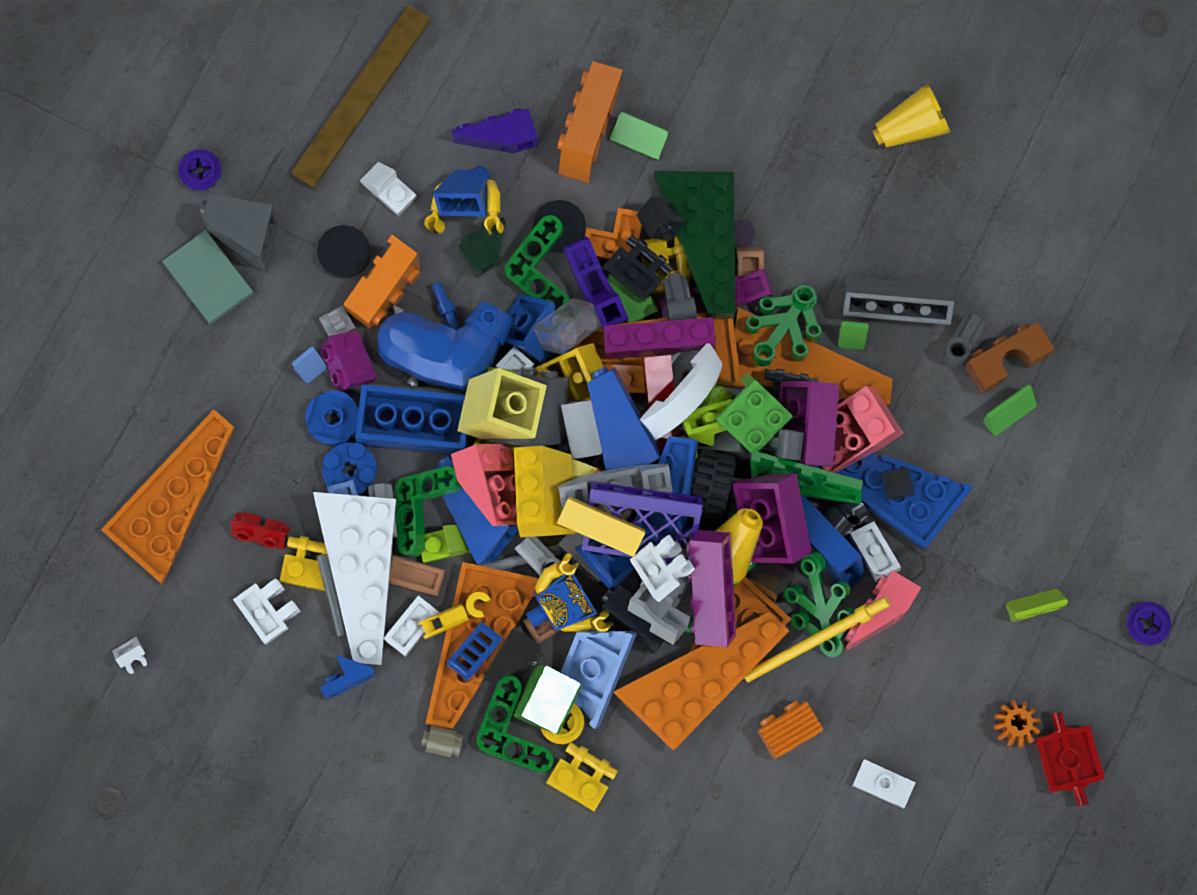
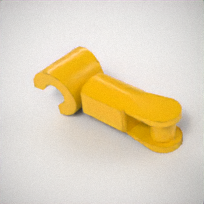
(455, 615)

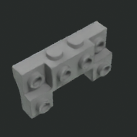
(663, 616)

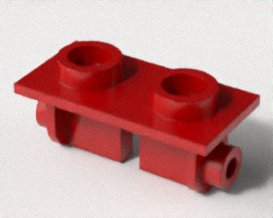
(248, 528)

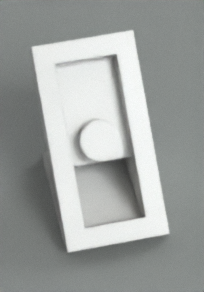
(388, 188)

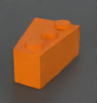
(383, 284)

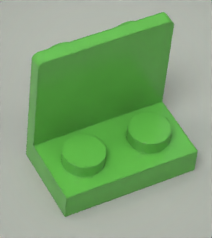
(753, 415)

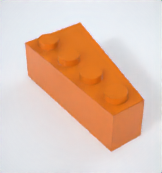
(589, 121)

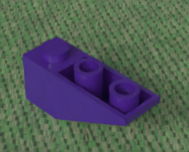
(505, 133)

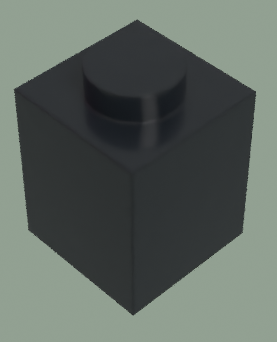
(660, 218)

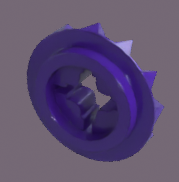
(189, 164)
(1161, 621)

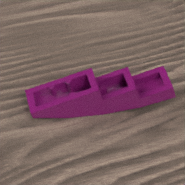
(747, 290)

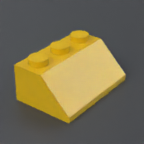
(537, 479)

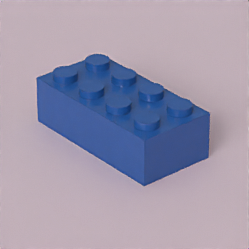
(410, 420)

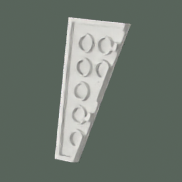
(359, 551)

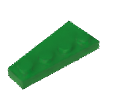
(811, 480)

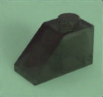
(771, 579)
(514, 657)

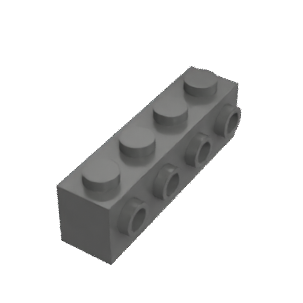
(898, 300)

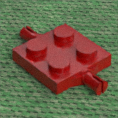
(1069, 759)

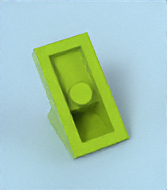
(702, 423)
(444, 544)

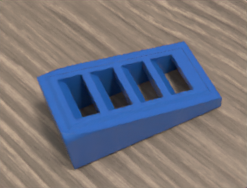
(467, 644)

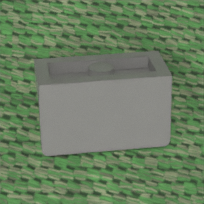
(581, 429)

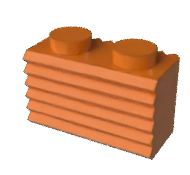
(789, 729)

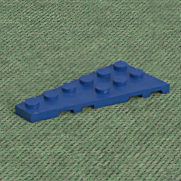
(915, 516)

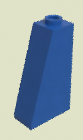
(618, 424)
(482, 538)
(842, 560)

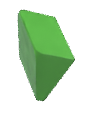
(852, 335)

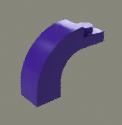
(594, 283)

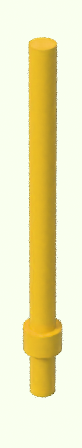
(862, 615)

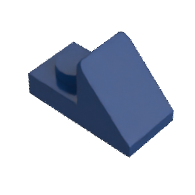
(355, 674)

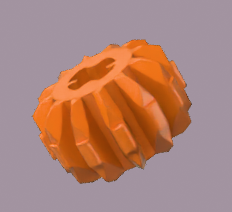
(1021, 715)

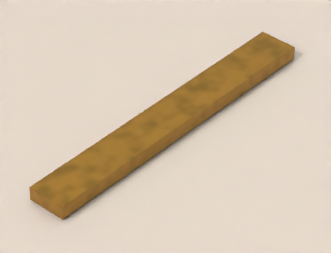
(360, 97)

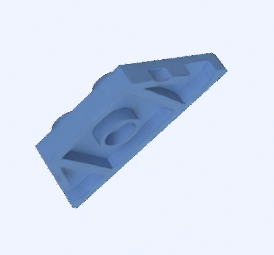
(597, 664)

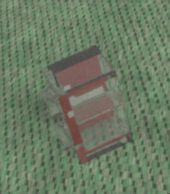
(567, 326)

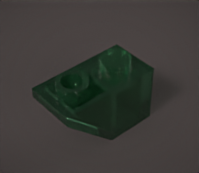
(483, 249)

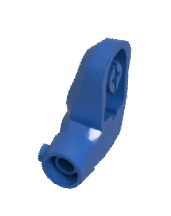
(440, 353)

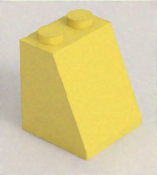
(502, 406)

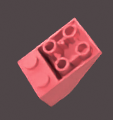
(862, 428)
(489, 480)
(900, 594)

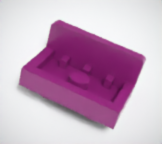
(347, 360)

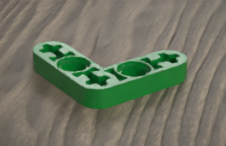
(530, 273)
(415, 497)
(500, 728)

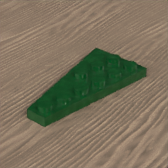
(707, 233)

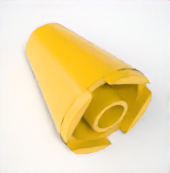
(912, 120)
(745, 531)

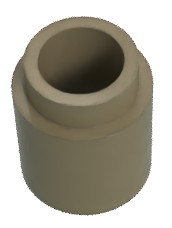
(442, 741)

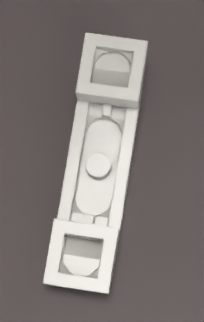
(687, 396)

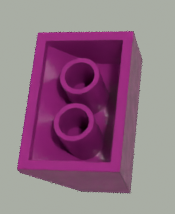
(815, 414)
(780, 506)

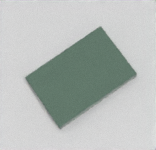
(208, 277)

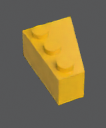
(577, 367)

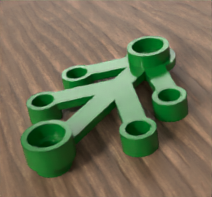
(785, 323)
(820, 608)

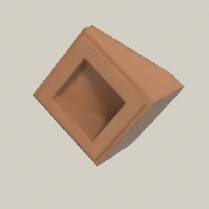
(749, 260)

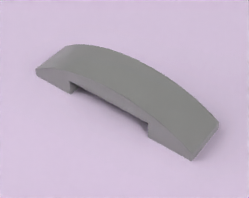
(640, 476)

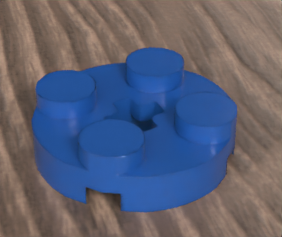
(324, 405)
(356, 455)

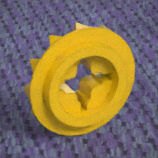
(575, 725)

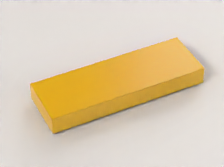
(601, 526)

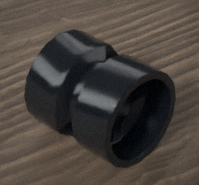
(845, 515)

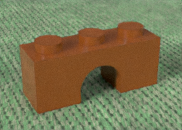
(1028, 344)

